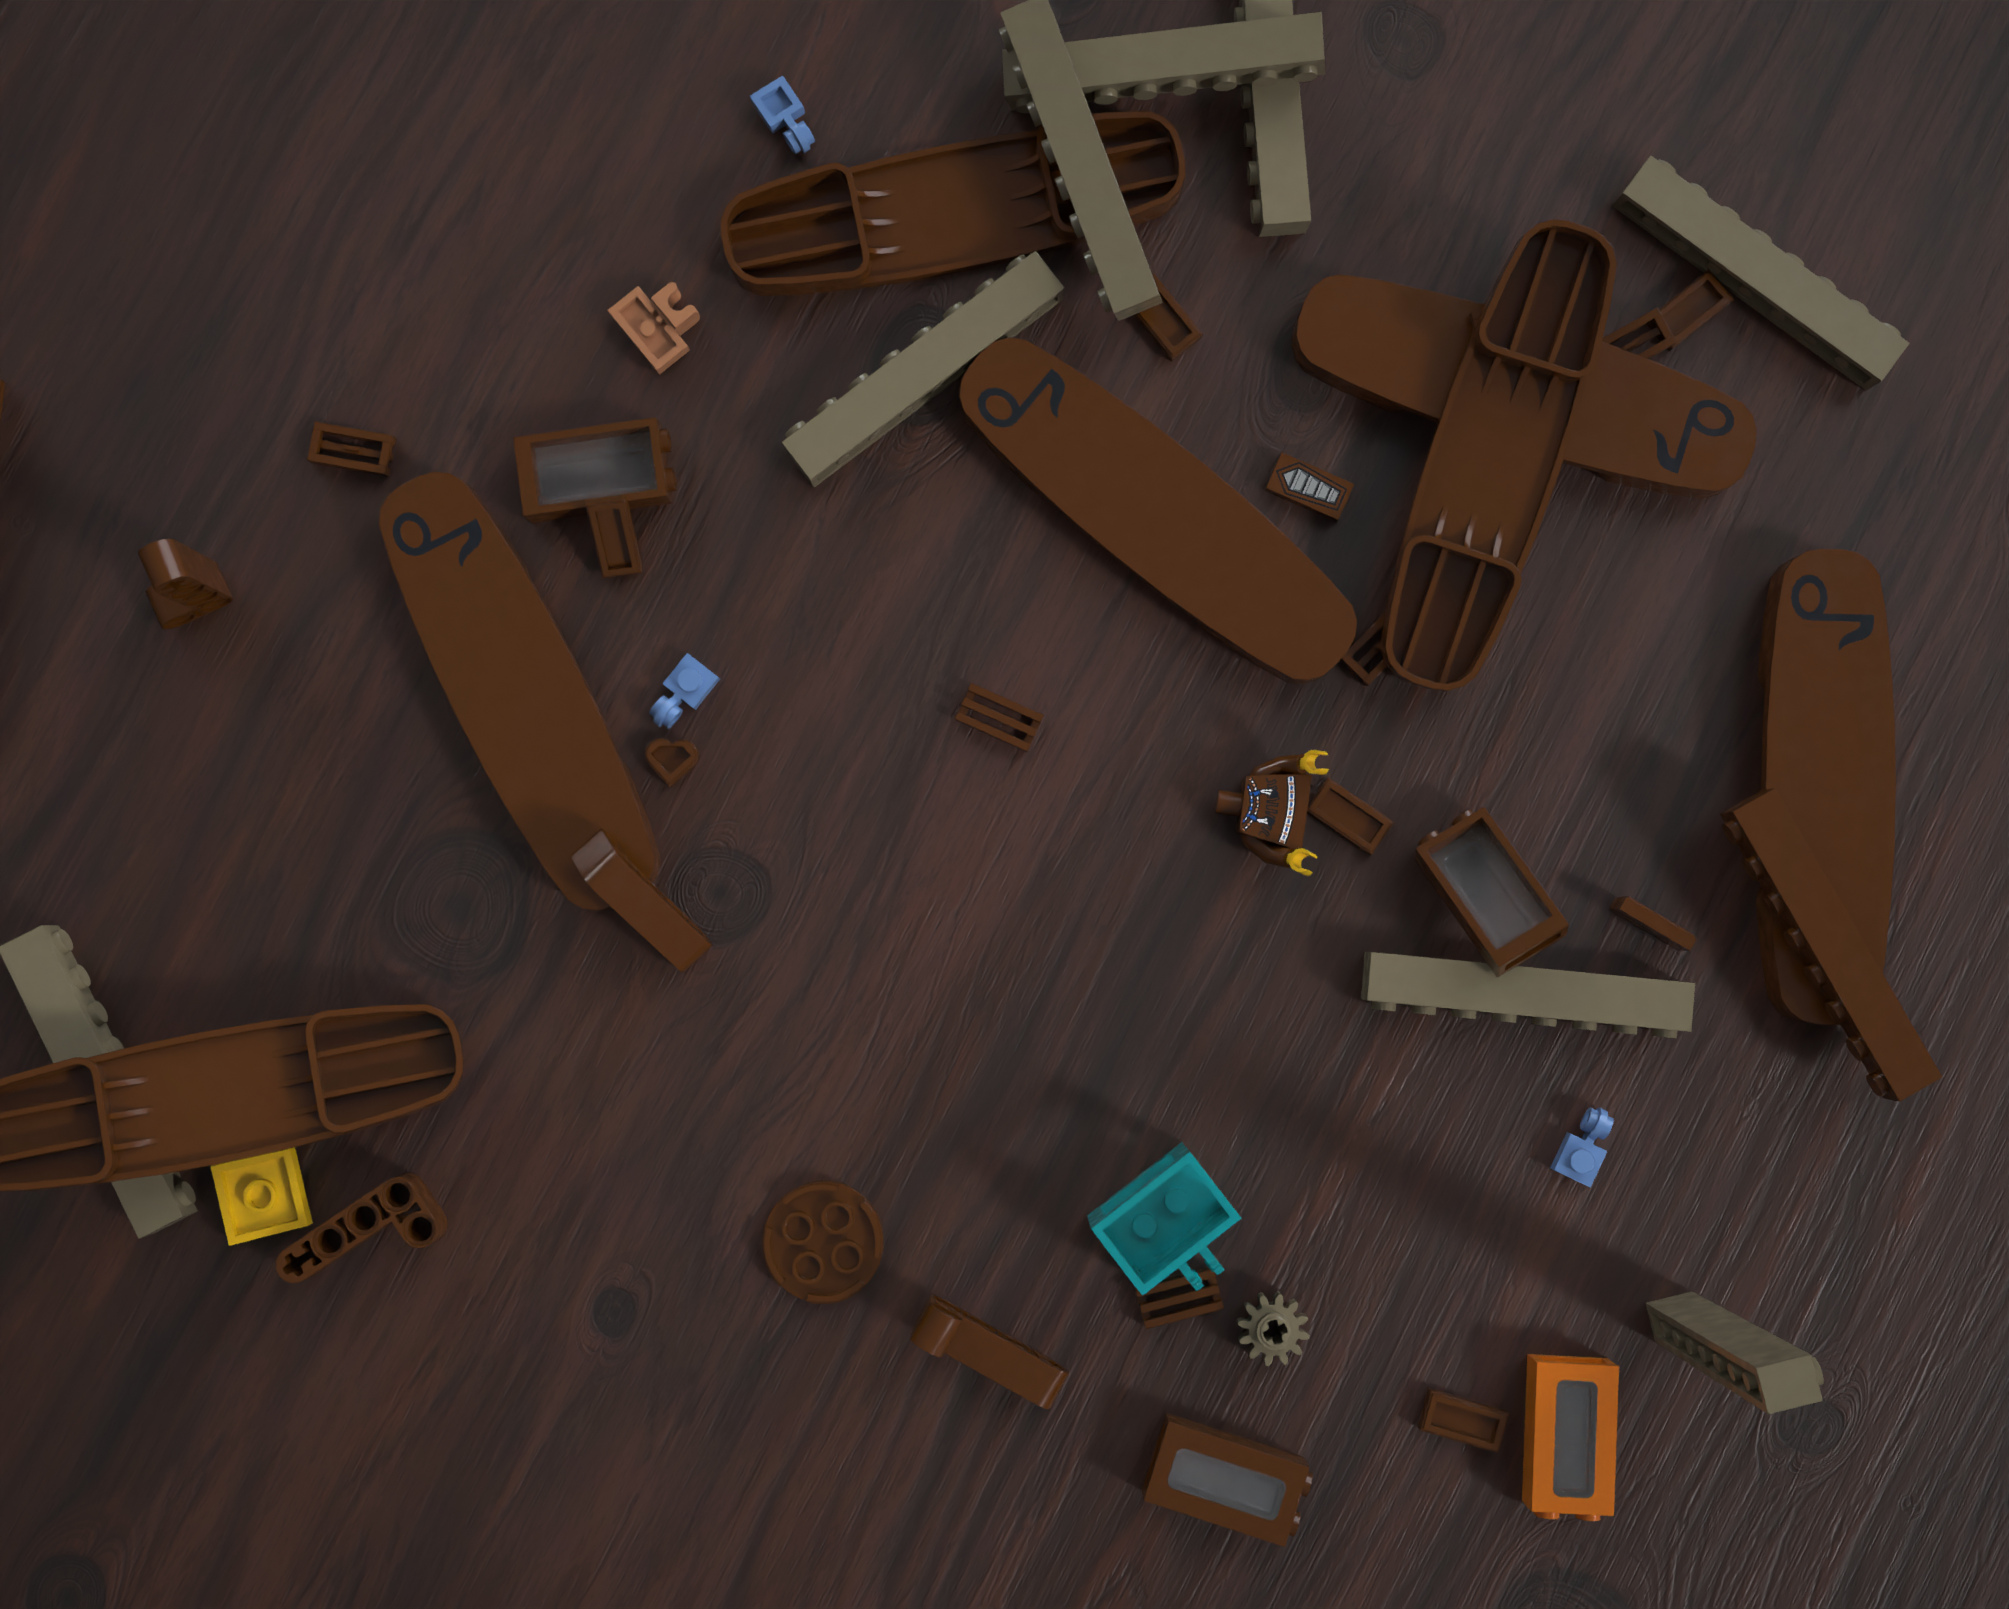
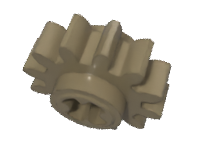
(1258, 1323)

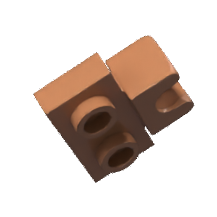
(655, 325)

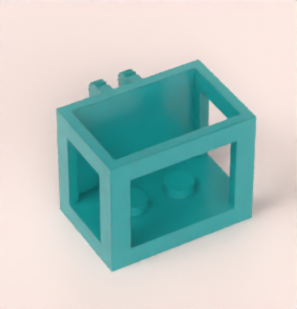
(1164, 1221)

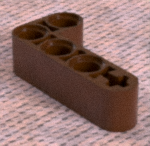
(182, 583)
(639, 901)
(356, 1231)
(988, 1351)

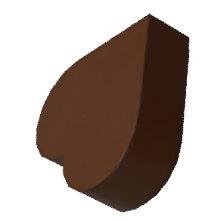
(671, 759)

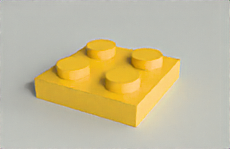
(261, 1196)

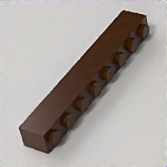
(1830, 946)

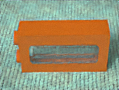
(1570, 1436)

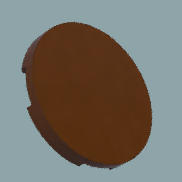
(823, 1242)

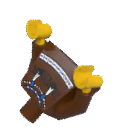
(1274, 808)

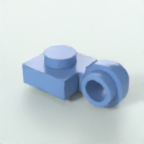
(779, 108)
(690, 683)
(1580, 1157)

